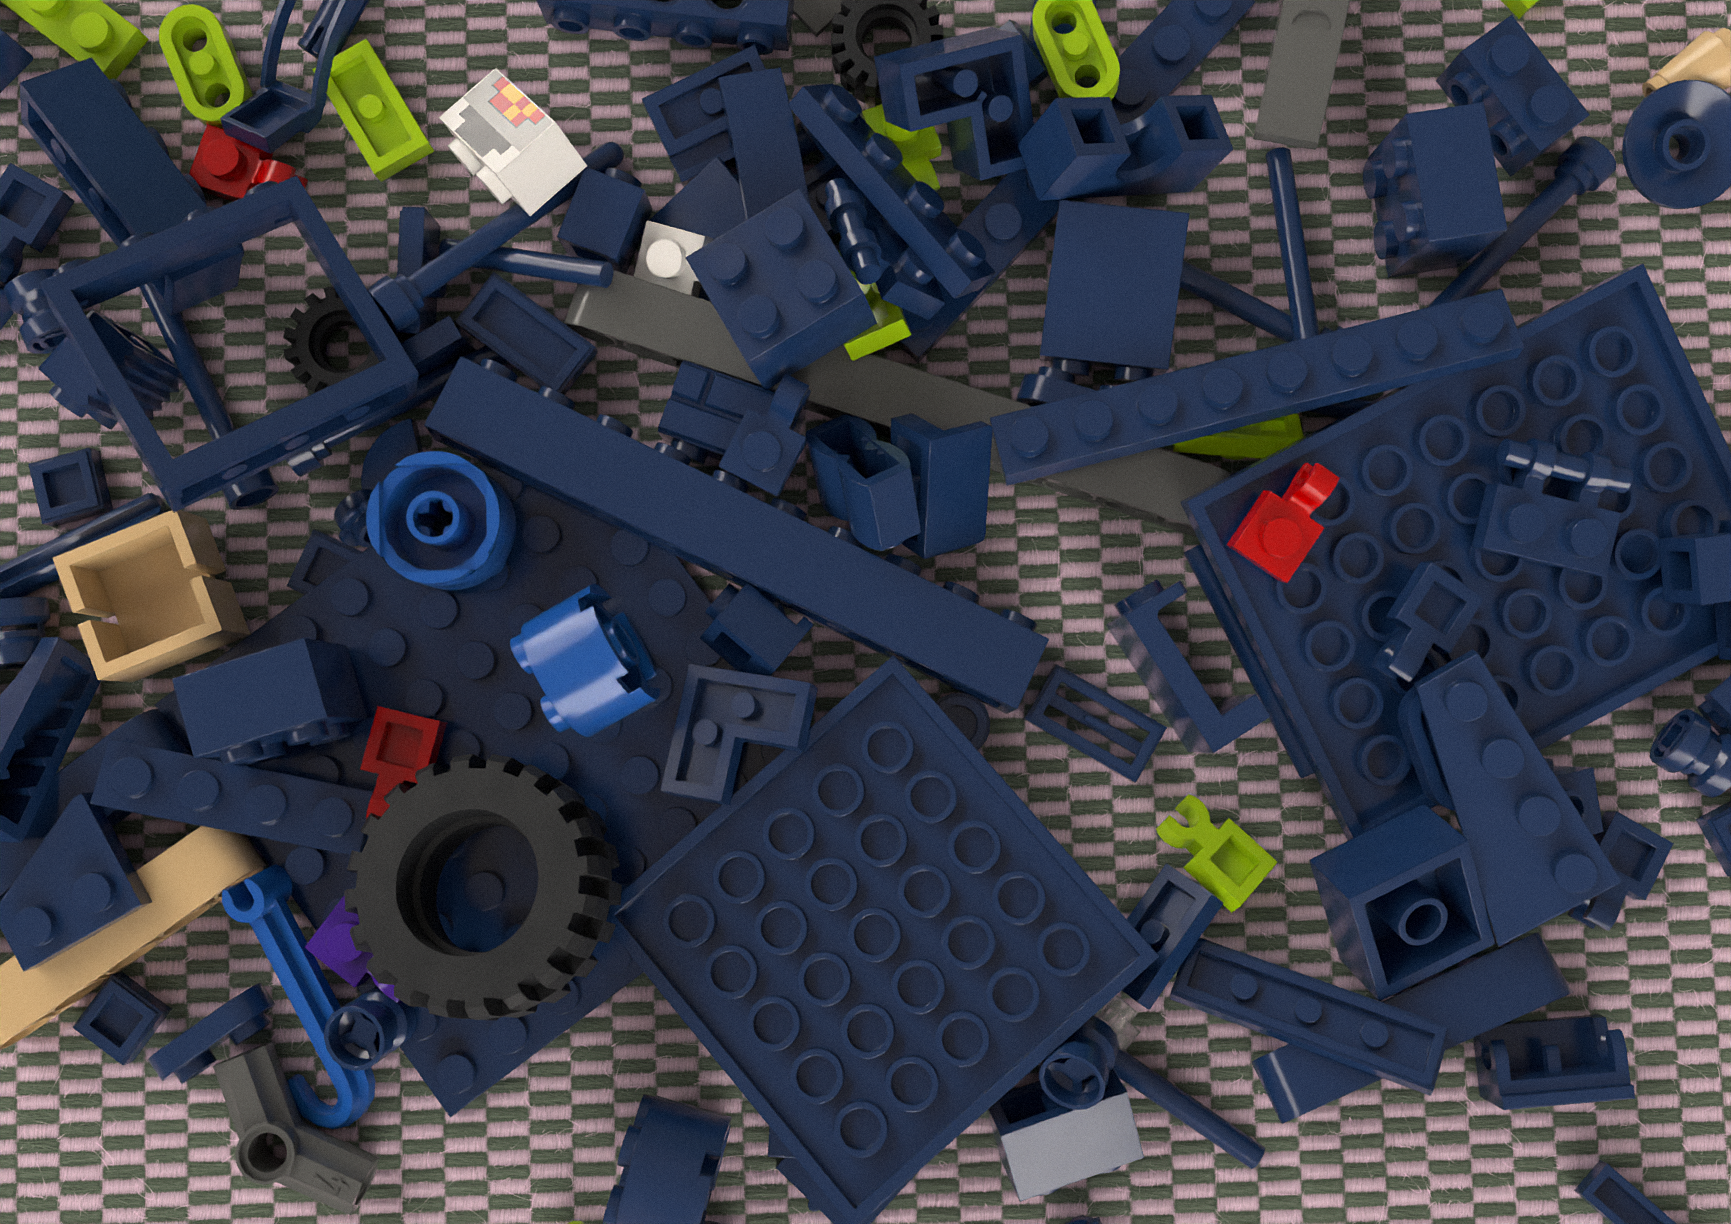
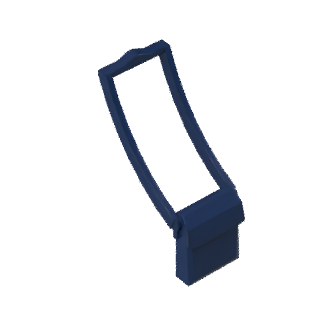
(280, 109)

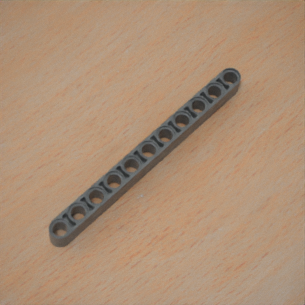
(682, 327)

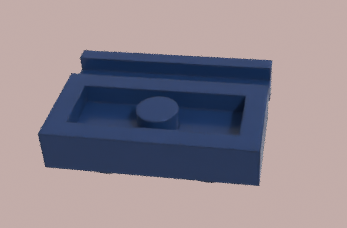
(692, 115)

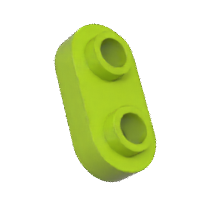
(1077, 53)
(207, 72)

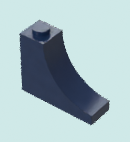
(37, 727)

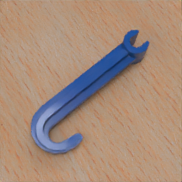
(263, 904)

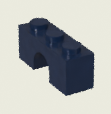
(1086, 153)

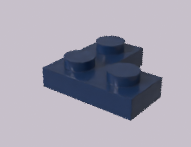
(720, 714)

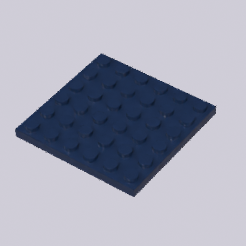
(876, 940)

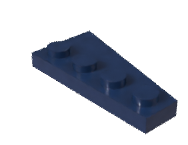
(1520, 823)

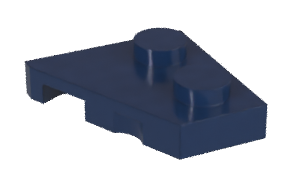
(70, 887)

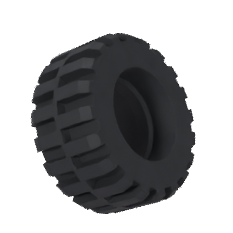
(402, 873)

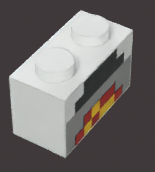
(511, 143)

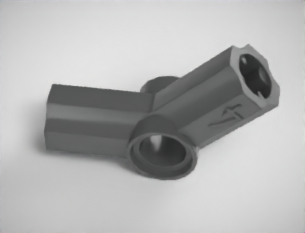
(315, 1161)

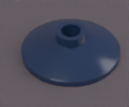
(1701, 123)

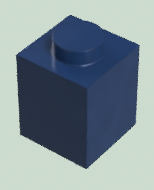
(605, 218)

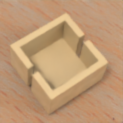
(160, 590)

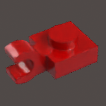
(232, 167)
(1279, 529)
(397, 749)

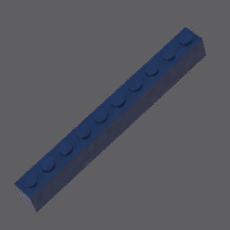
(736, 534)

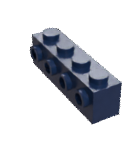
(121, 171)

